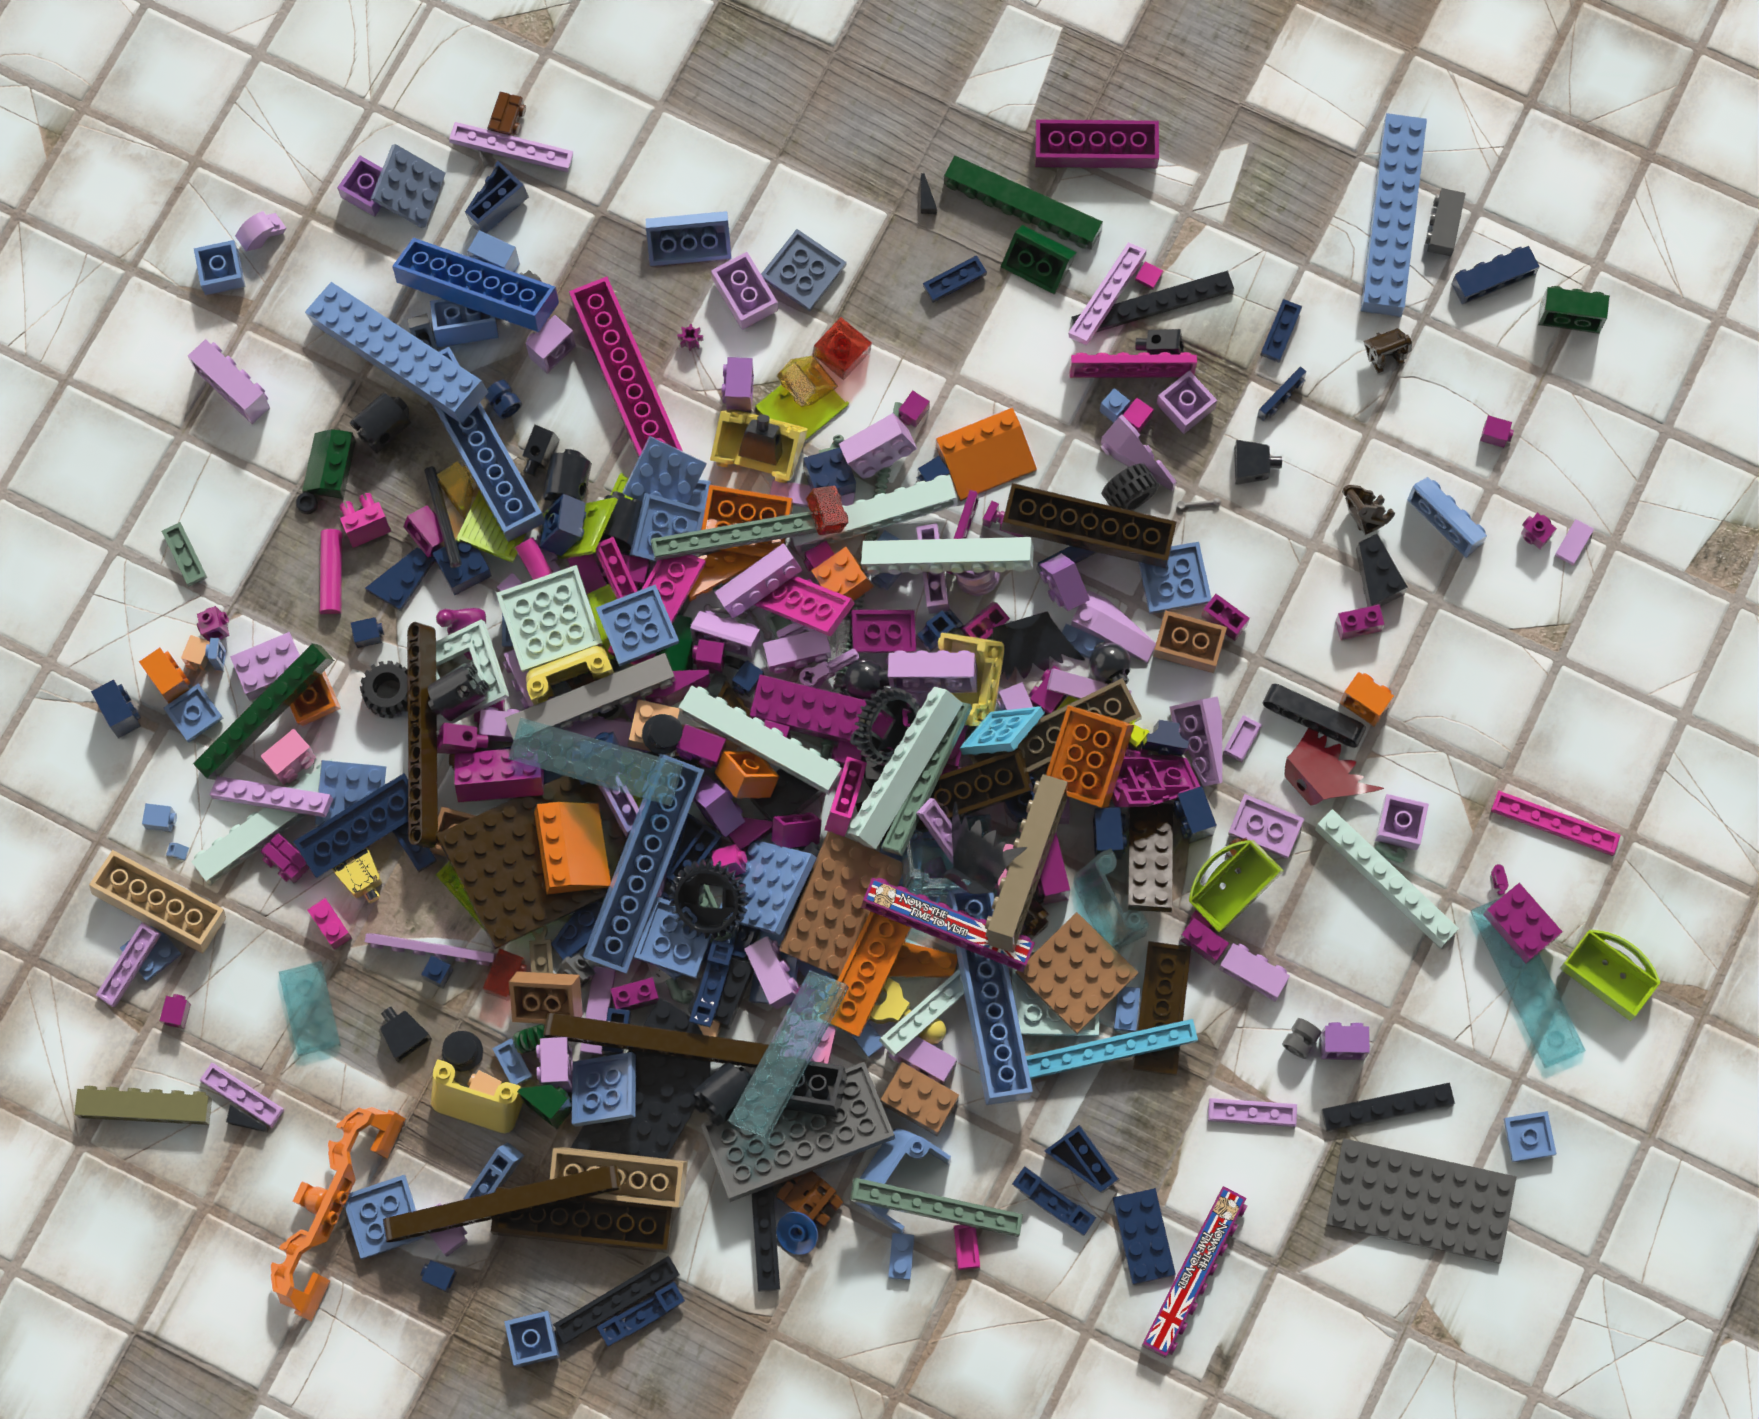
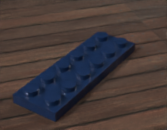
(355, 827)

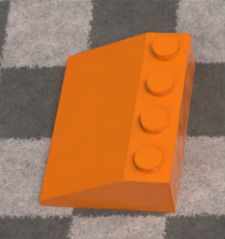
(986, 453)
(736, 506)
(1089, 755)
(571, 847)

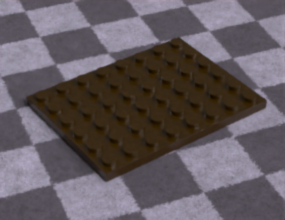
(502, 862)

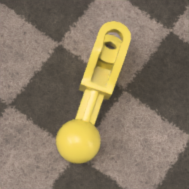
(896, 1008)

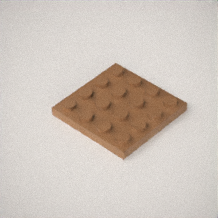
(1077, 972)

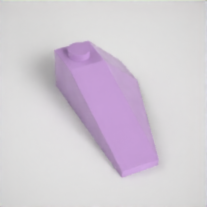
(1124, 445)
(1109, 624)
(1202, 727)

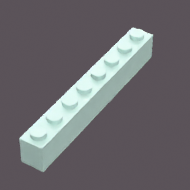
(888, 510)
(947, 555)
(760, 740)
(904, 767)
(250, 836)
(1386, 879)

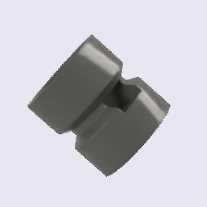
(1300, 1040)

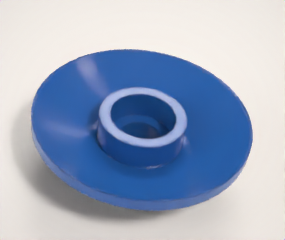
(791, 1238)

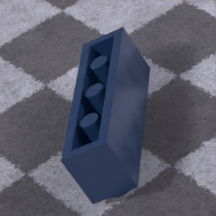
(1495, 275)

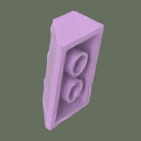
(736, 637)

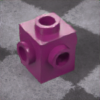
(1538, 530)
(213, 623)

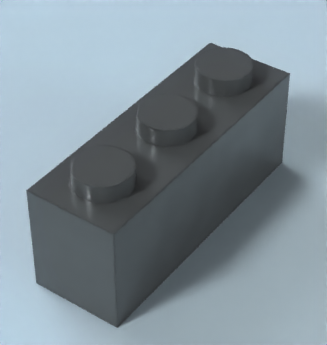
(1445, 222)

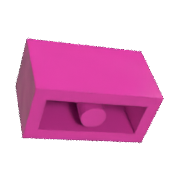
(329, 923)

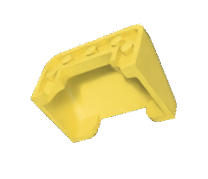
(729, 437)
(989, 664)
(544, 676)
(472, 1106)

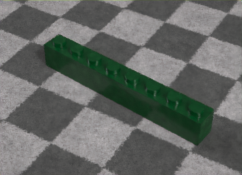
(1022, 202)
(263, 711)

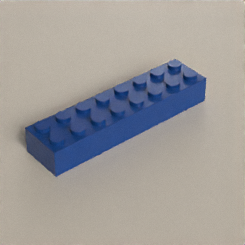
(476, 284)

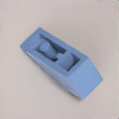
(496, 1171)

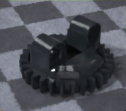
(890, 704)
(689, 893)

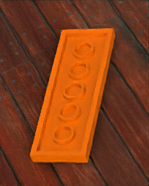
(868, 970)

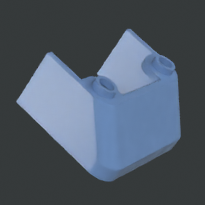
(886, 1161)

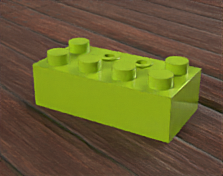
(1241, 889)
(1604, 981)

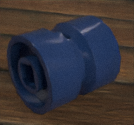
(503, 399)

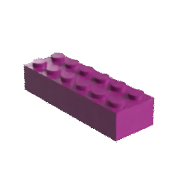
(1097, 143)

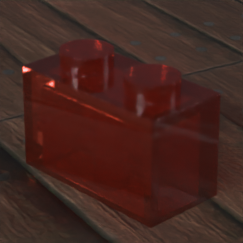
(827, 510)
(501, 972)

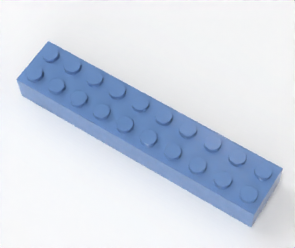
(1393, 215)
(396, 352)
(493, 469)
(640, 874)
(991, 1012)

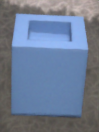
(177, 851)

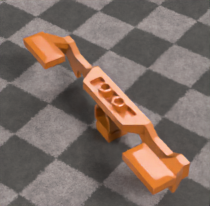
(328, 1206)

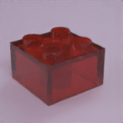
(842, 348)

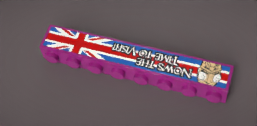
(941, 922)
(1194, 1272)

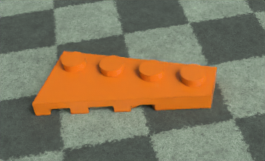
(719, 569)
(923, 962)

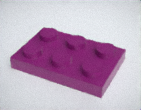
(883, 631)

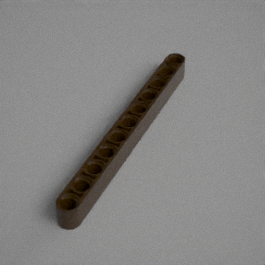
(422, 736)
(654, 1040)
(501, 1204)

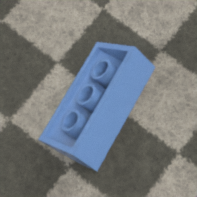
(688, 238)
(1447, 516)

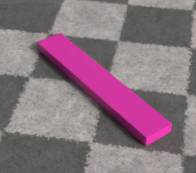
(1555, 823)

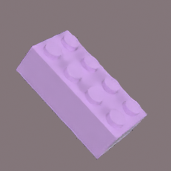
(229, 381)
(924, 671)

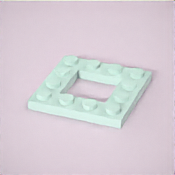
(477, 641)

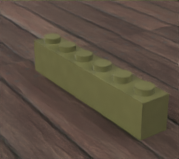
(143, 1106)

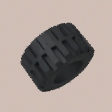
(1130, 487)
(375, 678)

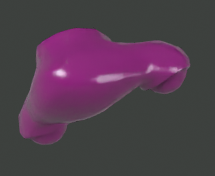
(459, 619)

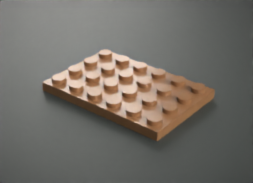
(831, 902)

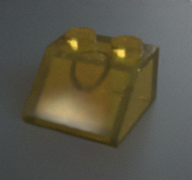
(806, 380)
(457, 486)

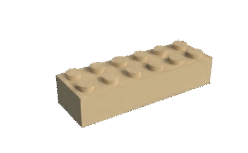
(157, 901)
(641, 1177)

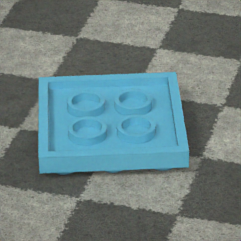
(1002, 731)

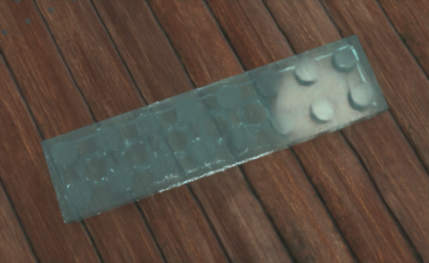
(595, 761)
(1533, 996)
(788, 1054)

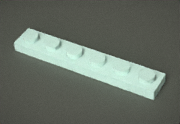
(923, 1014)

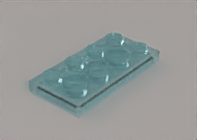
(309, 1008)

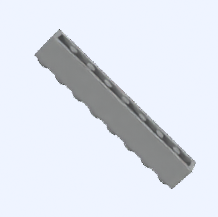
(599, 695)

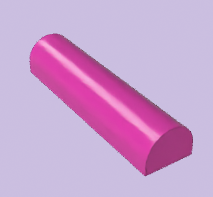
(533, 559)
(615, 568)
(331, 572)

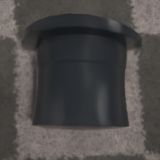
(662, 733)
(462, 1050)

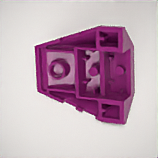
(1151, 779)

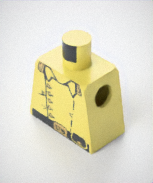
(360, 875)

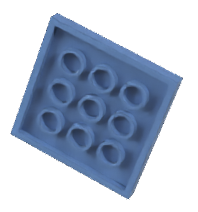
(773, 884)

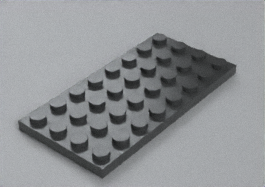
(799, 1140)
(1421, 1200)

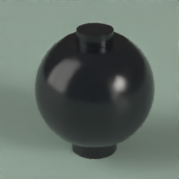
(1109, 663)
(864, 678)

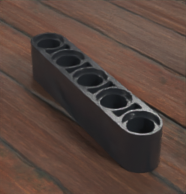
(1314, 715)

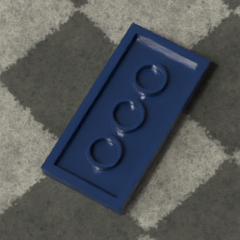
(1143, 1236)

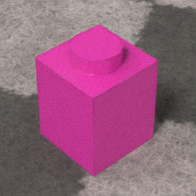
(1138, 414)
(730, 856)

